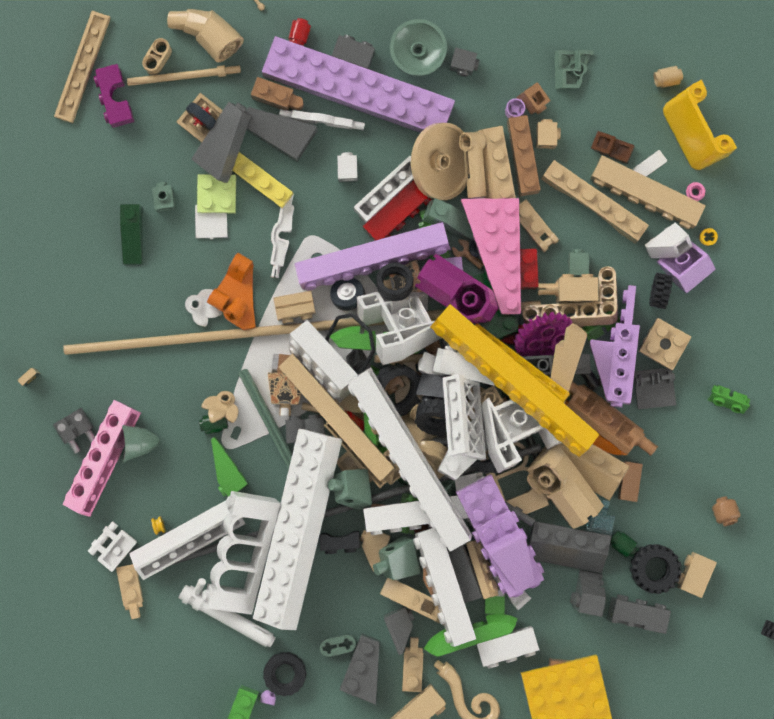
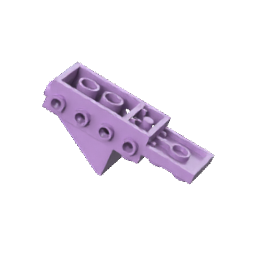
(609, 356)
(500, 537)

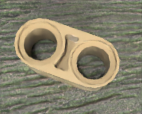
(154, 55)

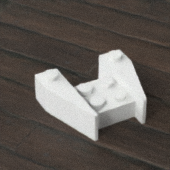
(406, 324)
(506, 426)

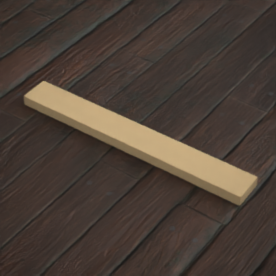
(337, 417)

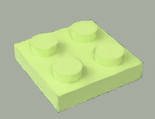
(215, 195)

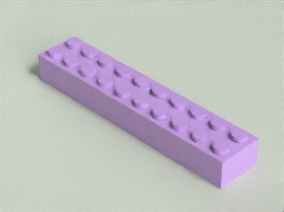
(355, 86)

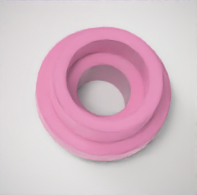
(701, 191)

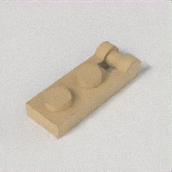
(535, 226)

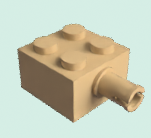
(572, 289)

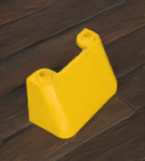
(692, 130)

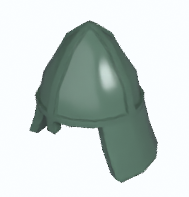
(137, 442)

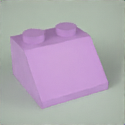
(688, 268)

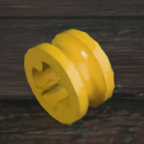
(709, 242)
(158, 525)

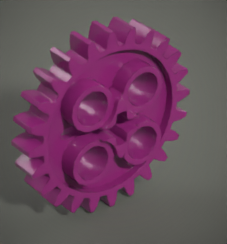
(541, 335)

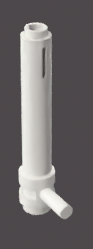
(193, 596)

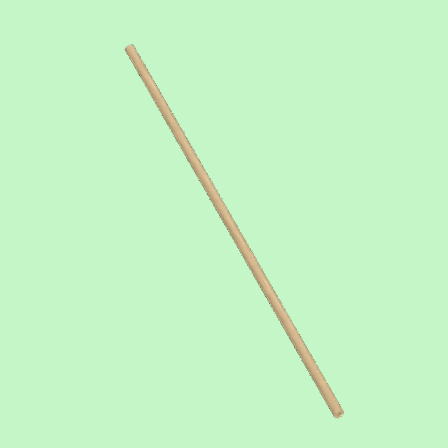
(225, 334)

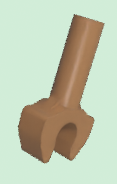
(465, 253)

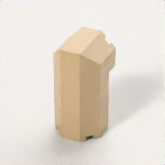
(564, 485)

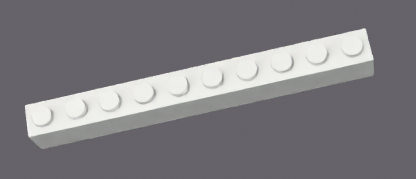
(409, 459)

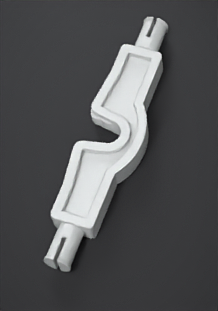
(329, 120)
(280, 245)

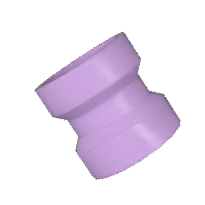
(515, 108)

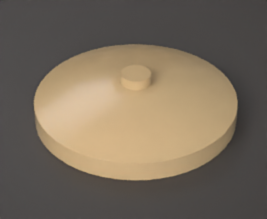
(439, 162)

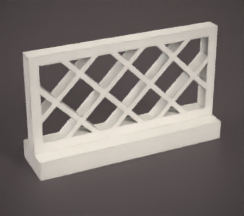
(457, 422)

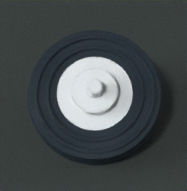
(345, 293)

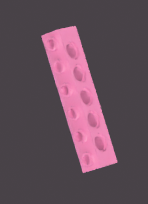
(101, 468)

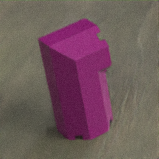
(455, 287)

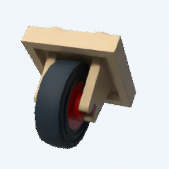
(199, 117)

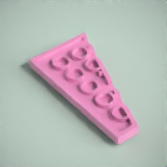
(498, 242)

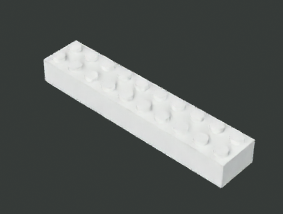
(297, 529)

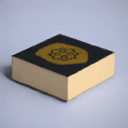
(28, 377)

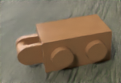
(275, 95)

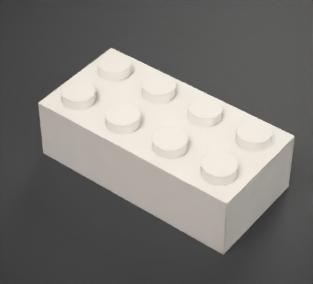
(321, 360)

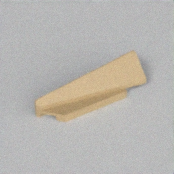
(567, 356)

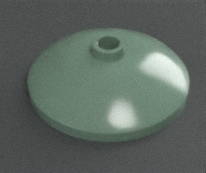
(422, 35)

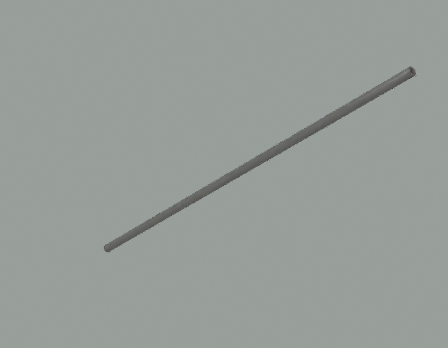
(375, 498)

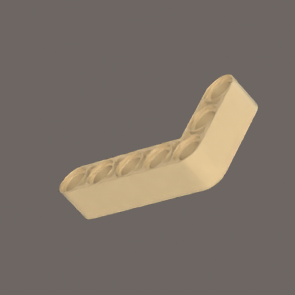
(580, 309)

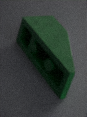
(131, 233)

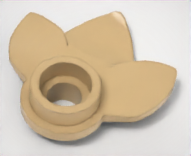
(220, 408)

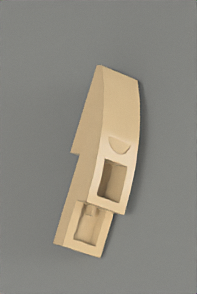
(410, 598)

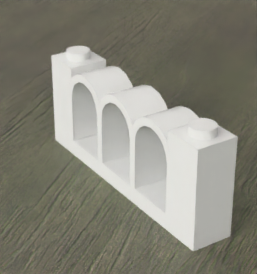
(232, 598)

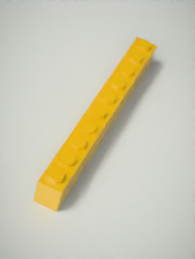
(514, 381)

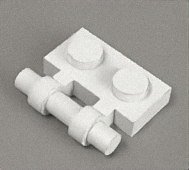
(116, 551)

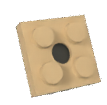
(664, 344)

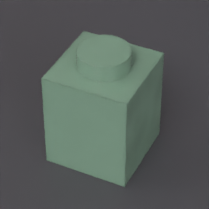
(578, 262)

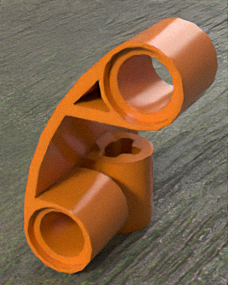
(235, 293)

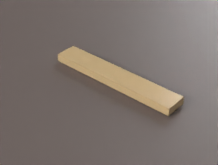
(82, 67)

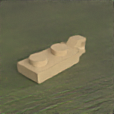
(130, 589)
(412, 667)

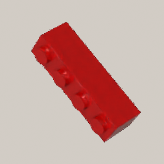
(394, 213)

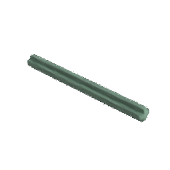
(266, 416)

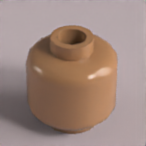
(726, 511)

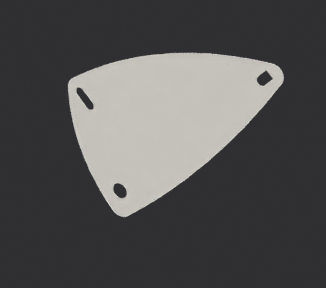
(264, 347)

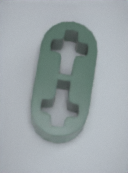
(337, 640)

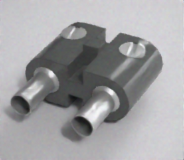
(74, 426)

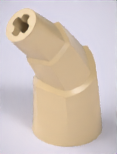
(210, 30)

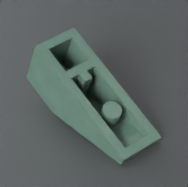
(452, 218)

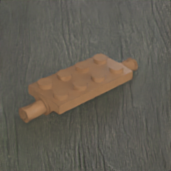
(608, 420)

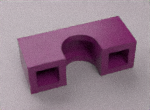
(108, 80)

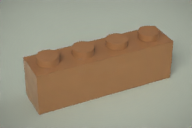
(523, 155)

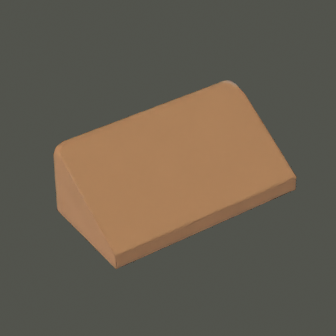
(630, 483)

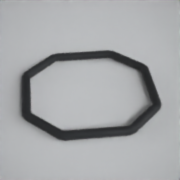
(365, 327)

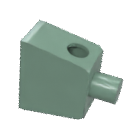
(352, 488)
(398, 559)

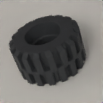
(671, 574)

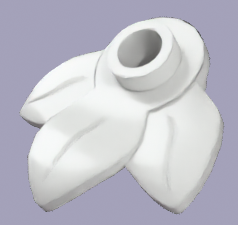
(204, 310)

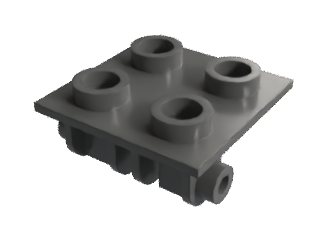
(654, 388)

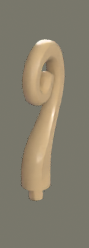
(451, 676)

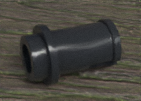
(592, 381)

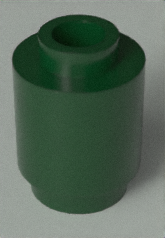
(209, 428)
(623, 544)

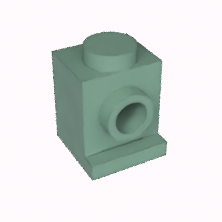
(168, 202)

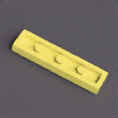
(261, 181)

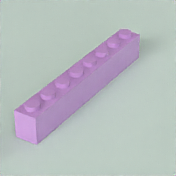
(372, 256)

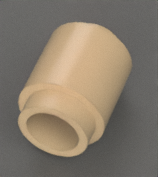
(668, 77)

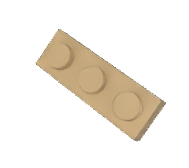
(481, 566)

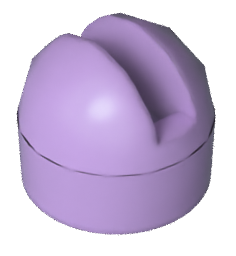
(268, 697)

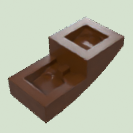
(612, 147)

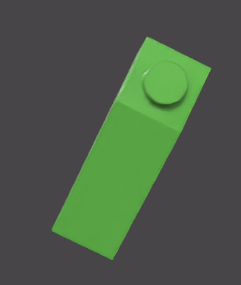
(227, 472)

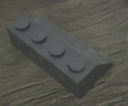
(569, 546)

